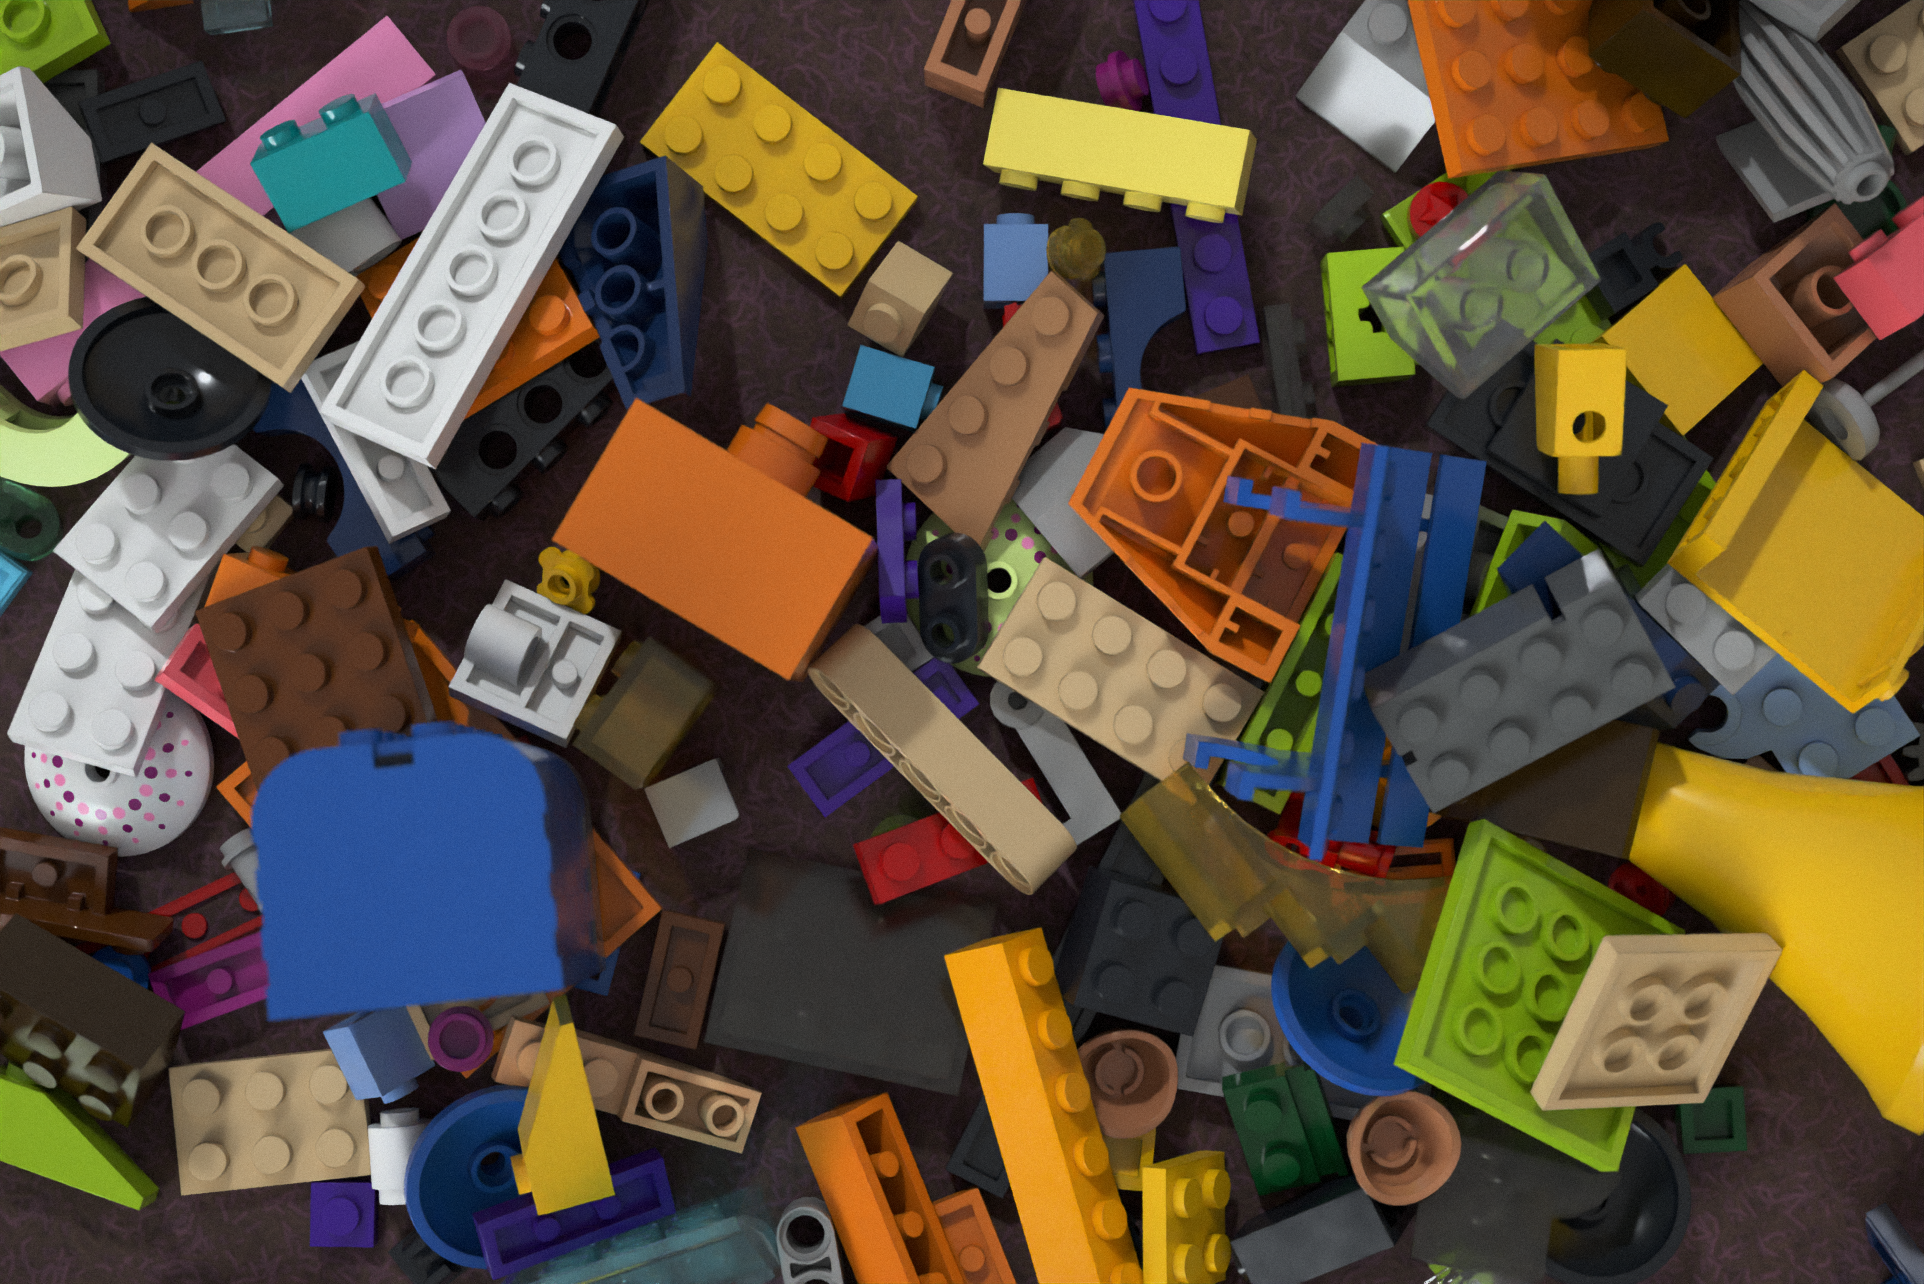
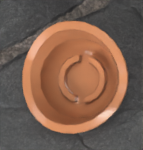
(1129, 1080)
(1403, 1147)

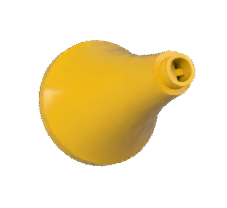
(1828, 877)

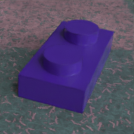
(896, 576)

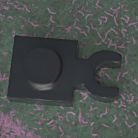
(1627, 270)

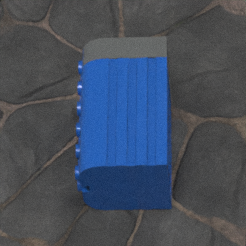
(424, 872)

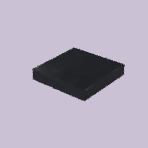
(1517, 445)

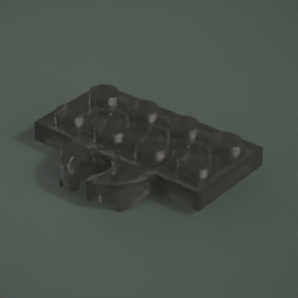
(1501, 1198)

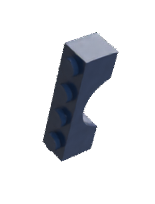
(1140, 298)
(357, 525)

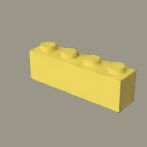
(1119, 153)

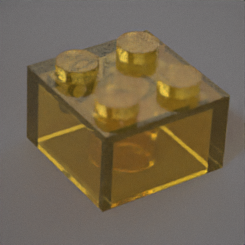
(644, 712)

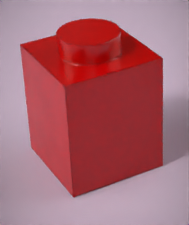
(852, 457)

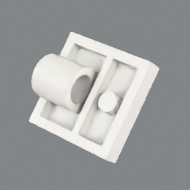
(533, 662)

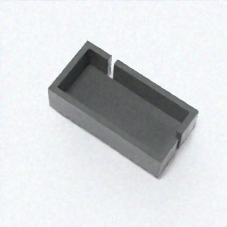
(1515, 682)

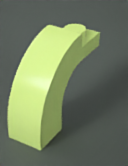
(50, 448)

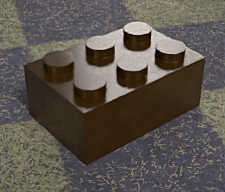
(82, 1024)

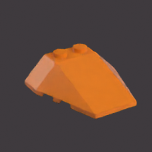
(1215, 564)

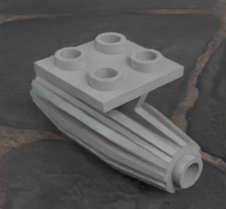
(1811, 124)

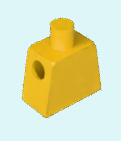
(1573, 382)

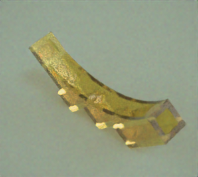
(1243, 878)

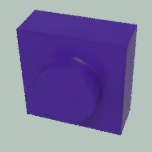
(343, 1213)

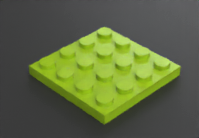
(1503, 979)

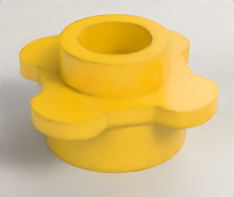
(579, 573)

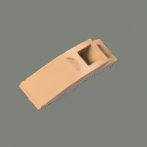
(642, 1086)

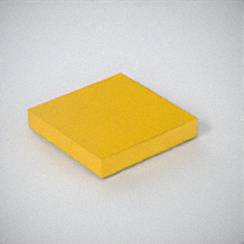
(1682, 349)

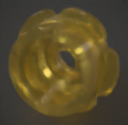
(1076, 250)

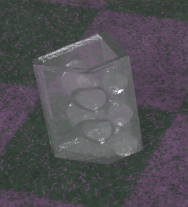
(1483, 281)

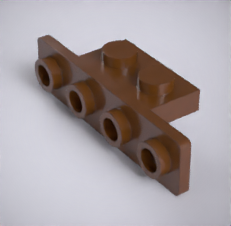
(71, 893)

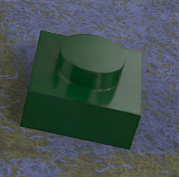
(1715, 1124)

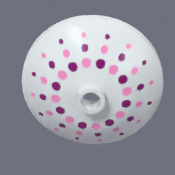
(123, 809)

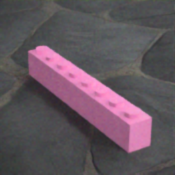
(375, 63)

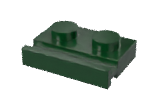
(1284, 1126)

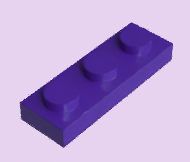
(849, 762)
(518, 1238)

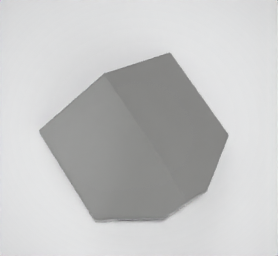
(1044, 496)

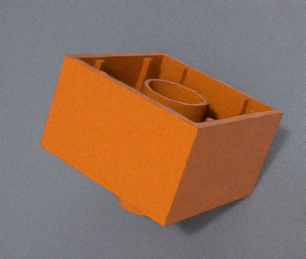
(724, 532)

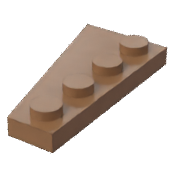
(983, 431)

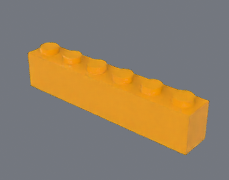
(1042, 1111)

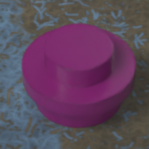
(1122, 81)
(460, 1038)

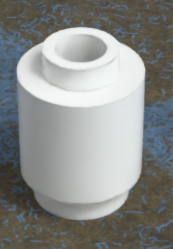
(389, 1151)

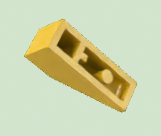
(558, 1125)

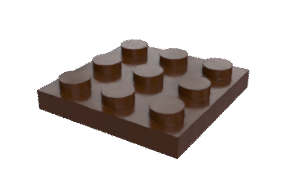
(315, 660)

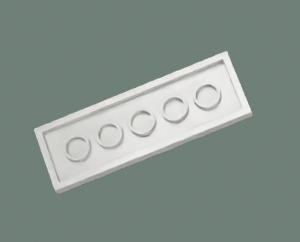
(471, 275)

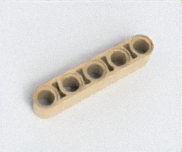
(942, 759)

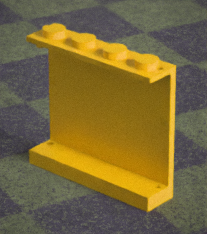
(1812, 554)

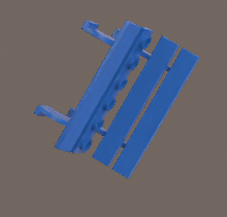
(1365, 633)

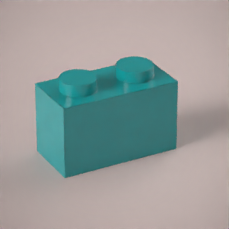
(330, 160)

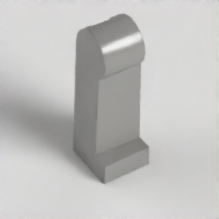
(1060, 762)

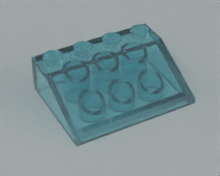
(698, 1244)

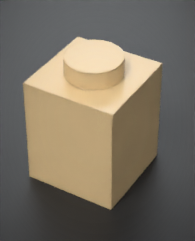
(900, 299)

